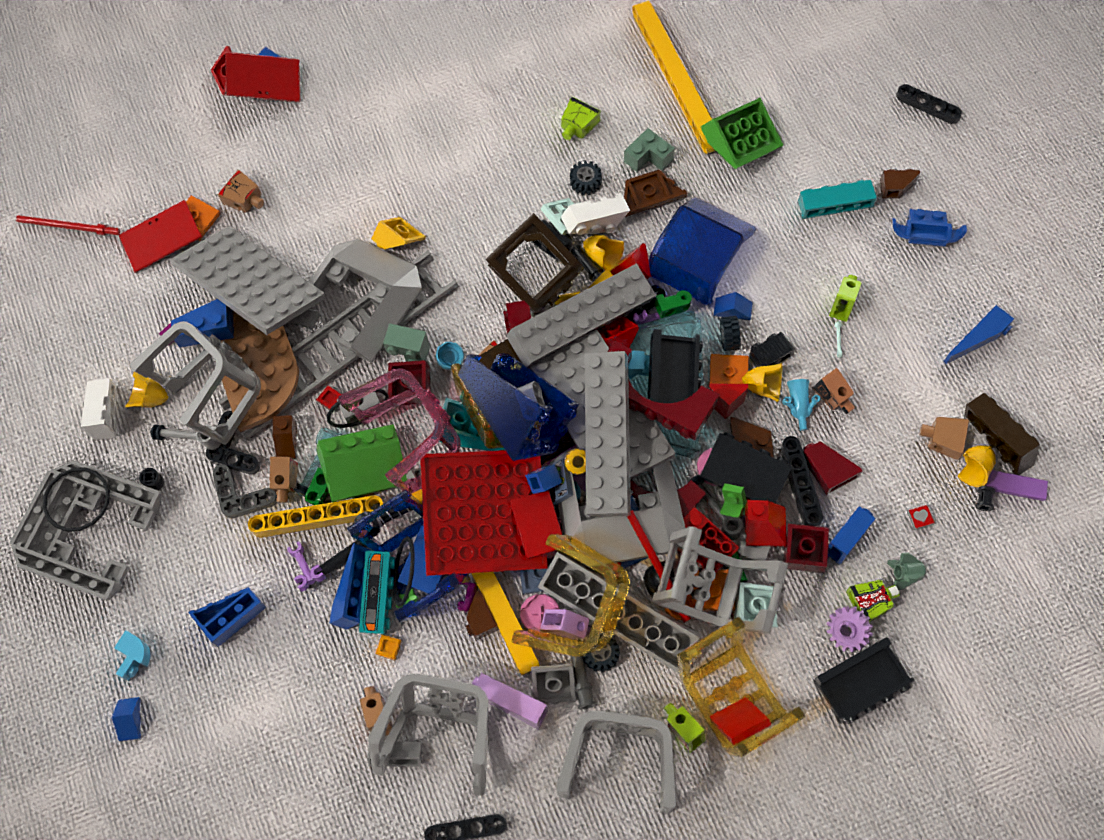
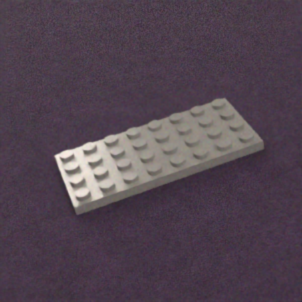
(248, 280)
(567, 372)

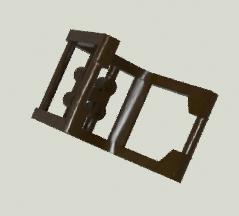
(533, 230)

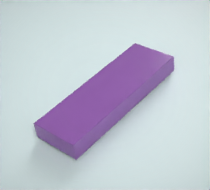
(1018, 485)

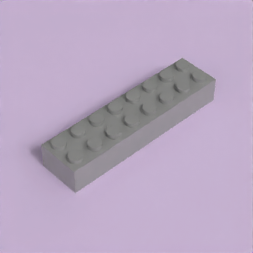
(580, 315)
(607, 434)
(639, 620)

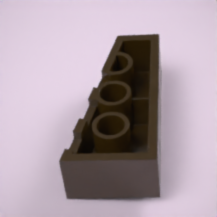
(1003, 433)

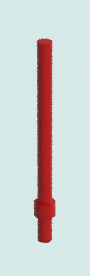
(100, 229)
(650, 552)

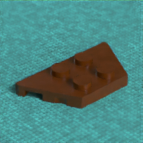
(650, 192)
(757, 436)

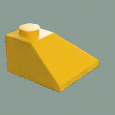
(395, 232)

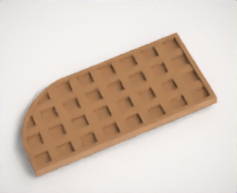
(274, 364)

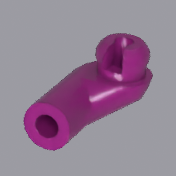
(470, 593)

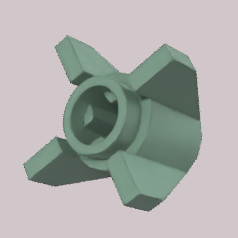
(907, 570)

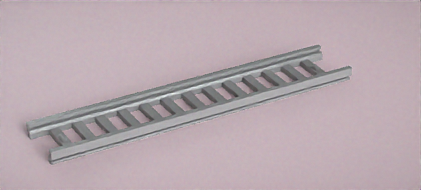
(344, 318)

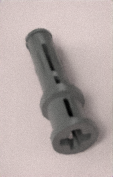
(582, 685)

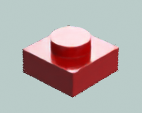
(328, 397)

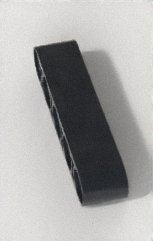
(803, 474)

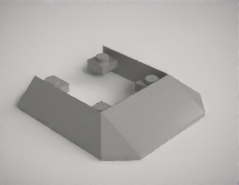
(395, 292)
(614, 536)
(41, 546)

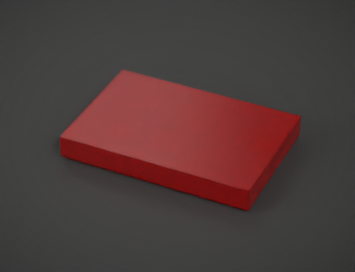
(535, 522)
(740, 720)

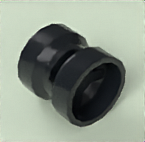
(155, 482)

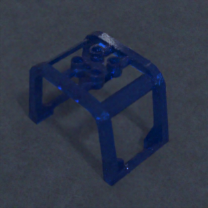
(360, 531)

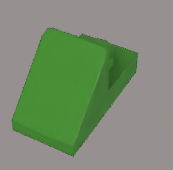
(734, 501)

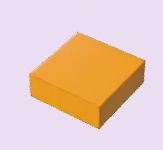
(388, 647)

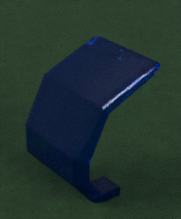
(698, 248)

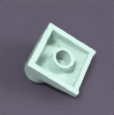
(751, 599)

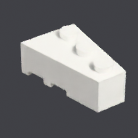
(595, 217)
(100, 409)

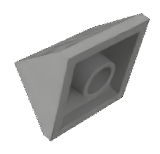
(553, 683)

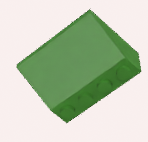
(742, 134)
(358, 462)

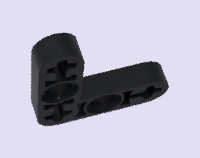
(226, 452)

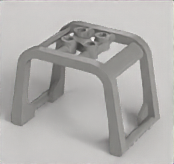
(227, 364)
(685, 581)
(404, 688)
(625, 724)

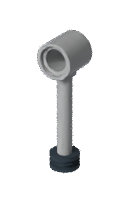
(159, 432)

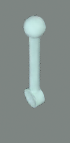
(838, 325)

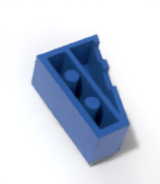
(211, 319)
(228, 615)

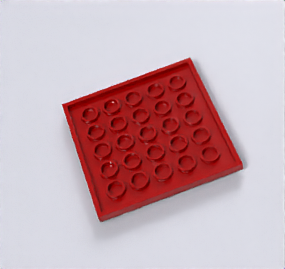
(470, 512)

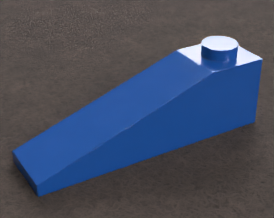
(987, 330)
(348, 599)

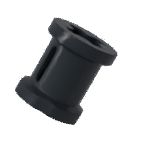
(985, 498)

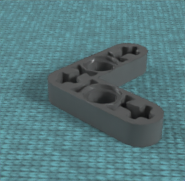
(233, 499)

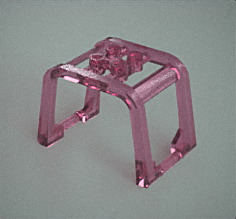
(442, 431)

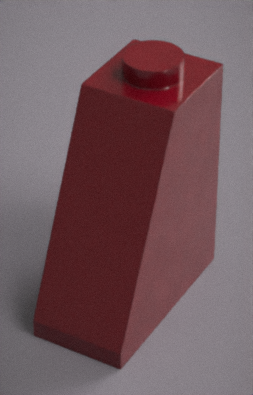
(830, 467)

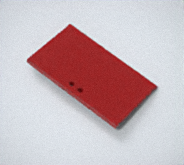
(263, 74)
(167, 233)

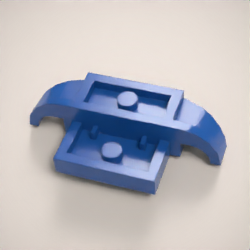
(928, 228)

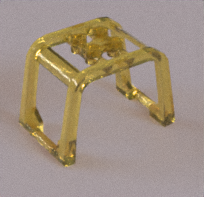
(608, 611)
(735, 631)

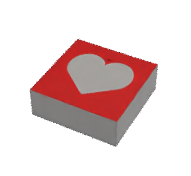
(920, 517)

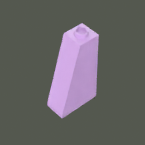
(512, 701)

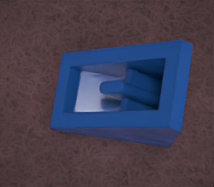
(733, 305)
(127, 719)

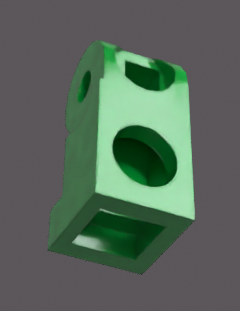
(673, 304)
(317, 490)

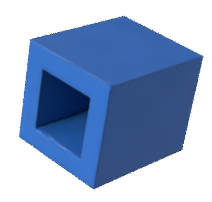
(543, 479)

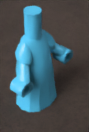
(799, 401)

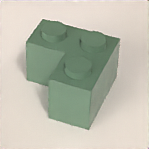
(649, 148)
(406, 342)

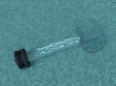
(302, 488)

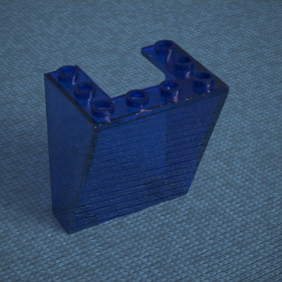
(516, 419)

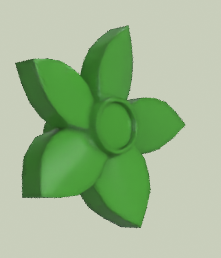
(411, 597)

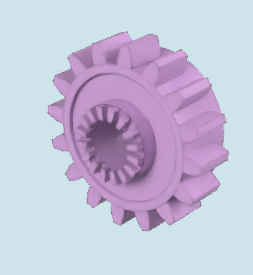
(858, 623)

